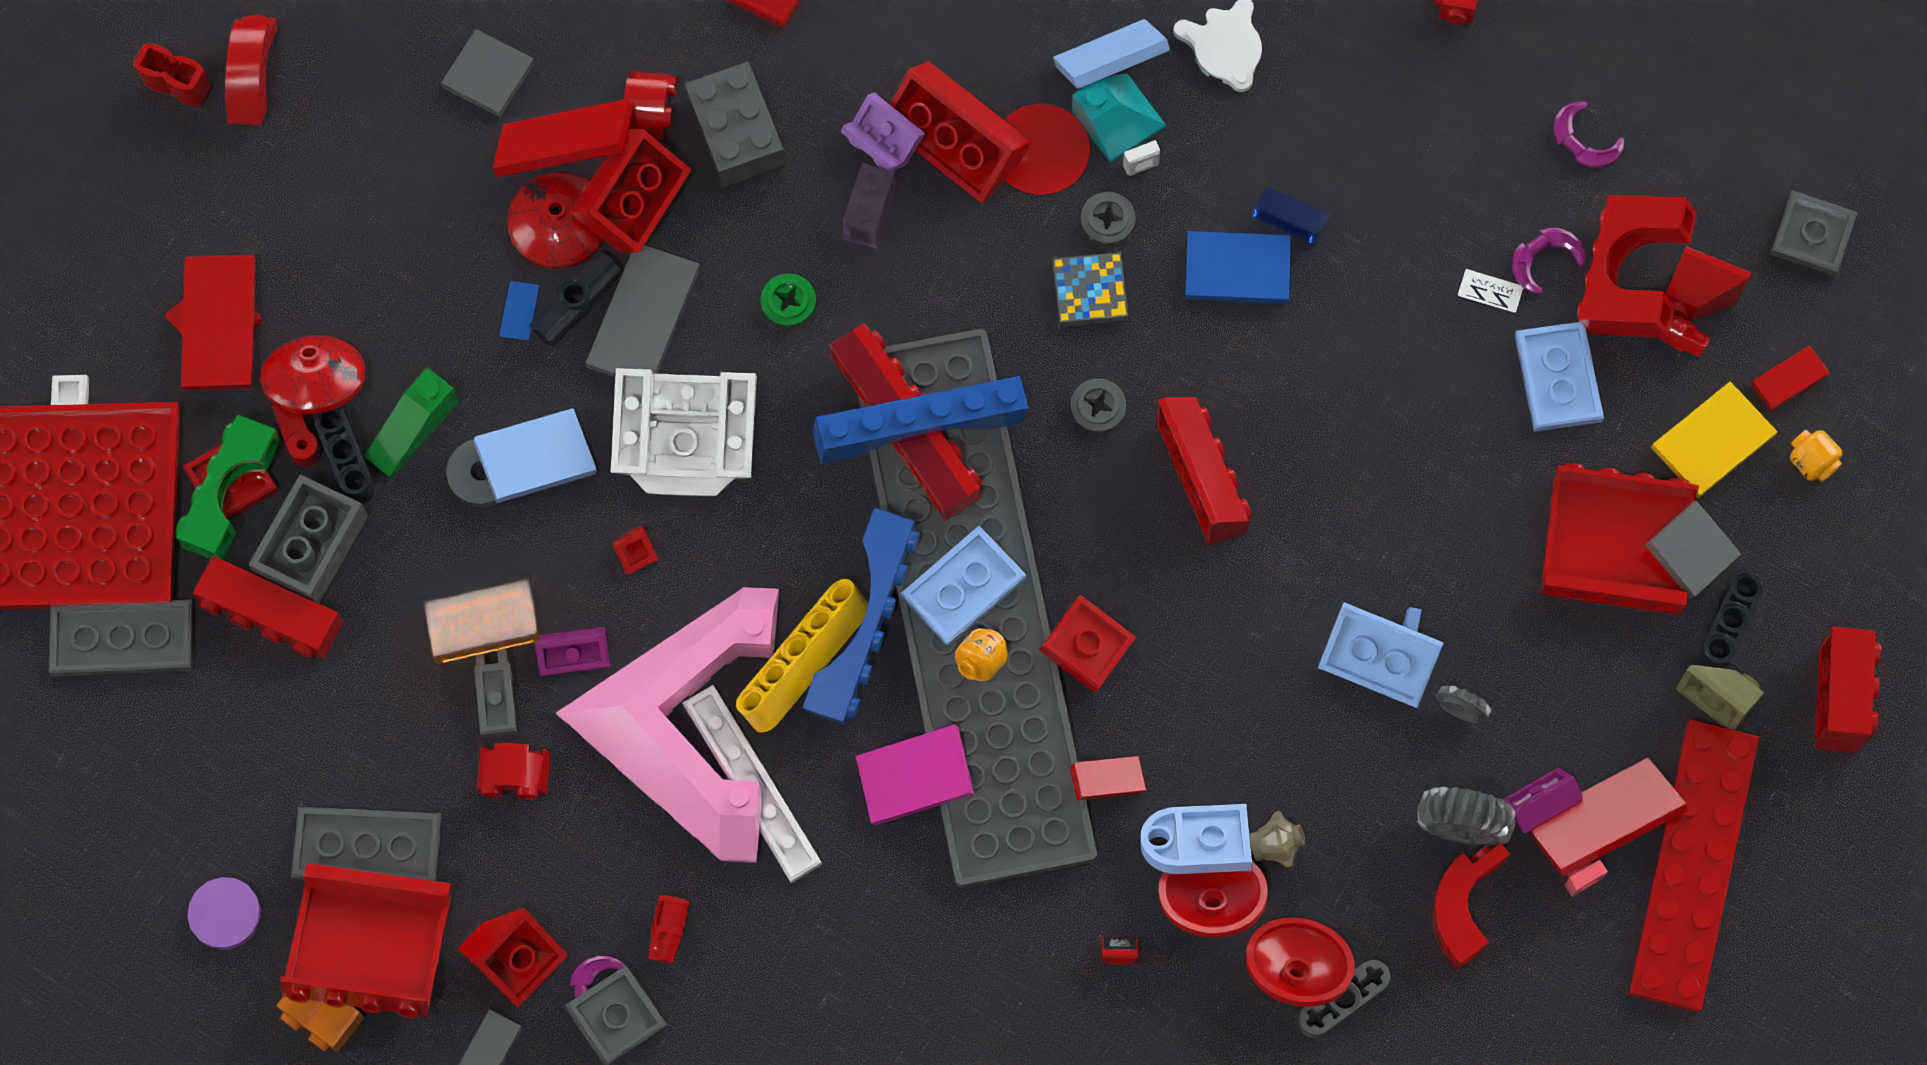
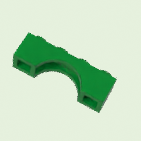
(245, 449)

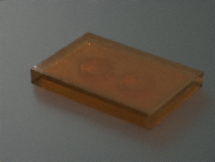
(481, 621)

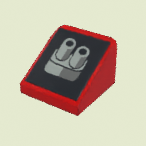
(1119, 950)

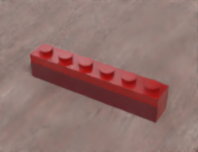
(927, 456)

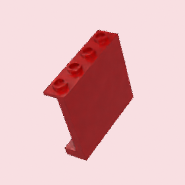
(1601, 534)
(367, 941)

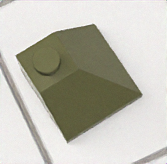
(1720, 693)

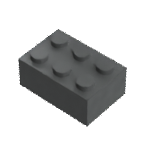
(735, 124)
(308, 539)

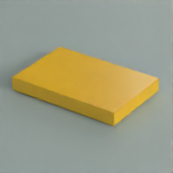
(1714, 439)

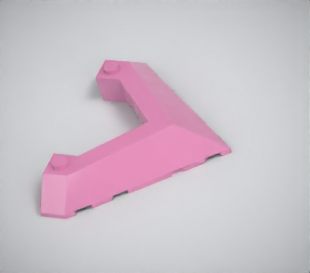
(630, 725)

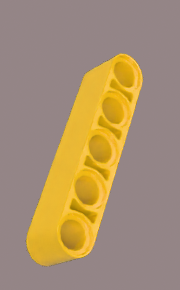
(802, 656)

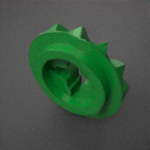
(784, 286)

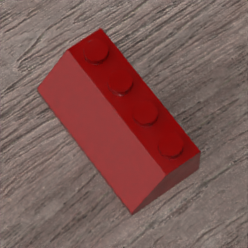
(960, 131)
(1202, 469)

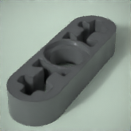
(1370, 990)

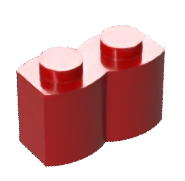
(172, 74)

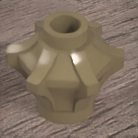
(1277, 841)

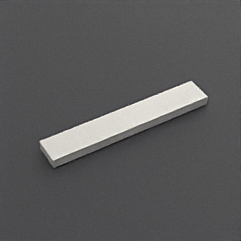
(741, 763)

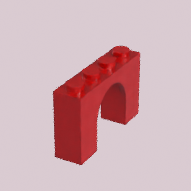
(1625, 226)

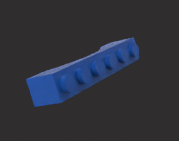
(970, 407)
(837, 685)

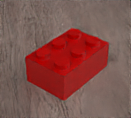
(631, 192)
(1846, 689)

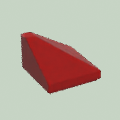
(634, 550)

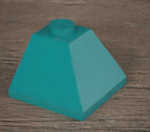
(1116, 115)

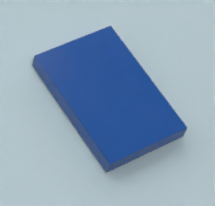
(1237, 267)

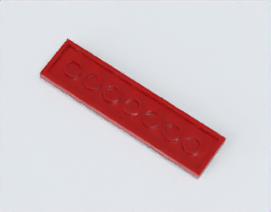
(1694, 867)

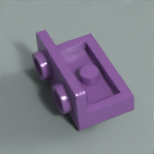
(883, 133)

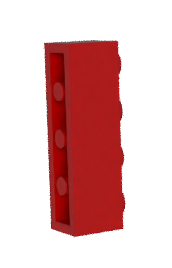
(268, 608)

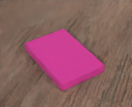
(914, 775)

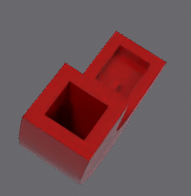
(246, 69)
(1451, 918)

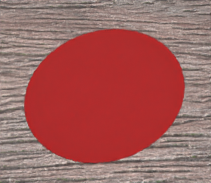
(1056, 151)

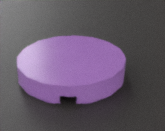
(224, 913)

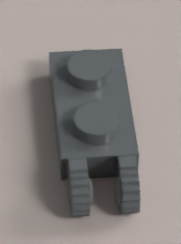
(495, 696)

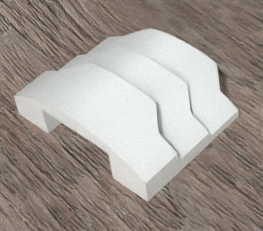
(683, 430)

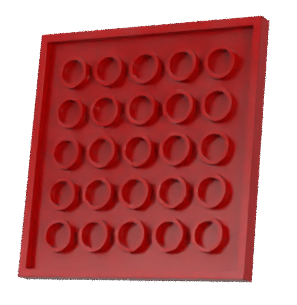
(88, 504)

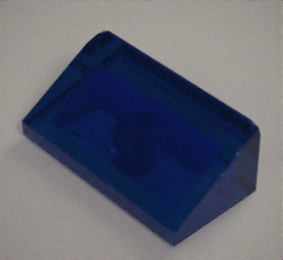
(1290, 215)

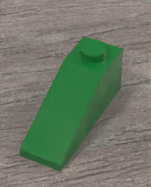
(411, 422)

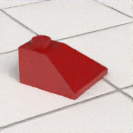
(1704, 284)
(513, 954)

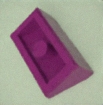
(572, 651)
(1544, 799)

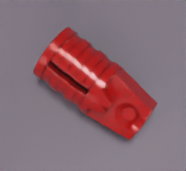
(1685, 336)
(667, 928)

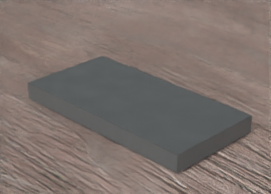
(643, 312)
(121, 638)
(368, 841)

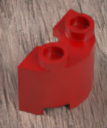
(649, 101)
(513, 769)

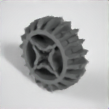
(1466, 816)

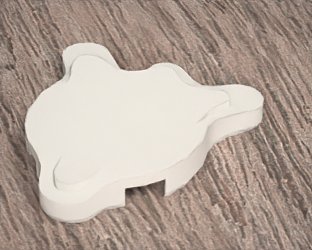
(1226, 45)

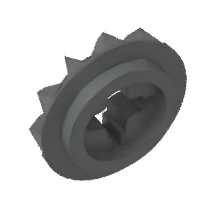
(1097, 207)
(1091, 392)
(1463, 704)

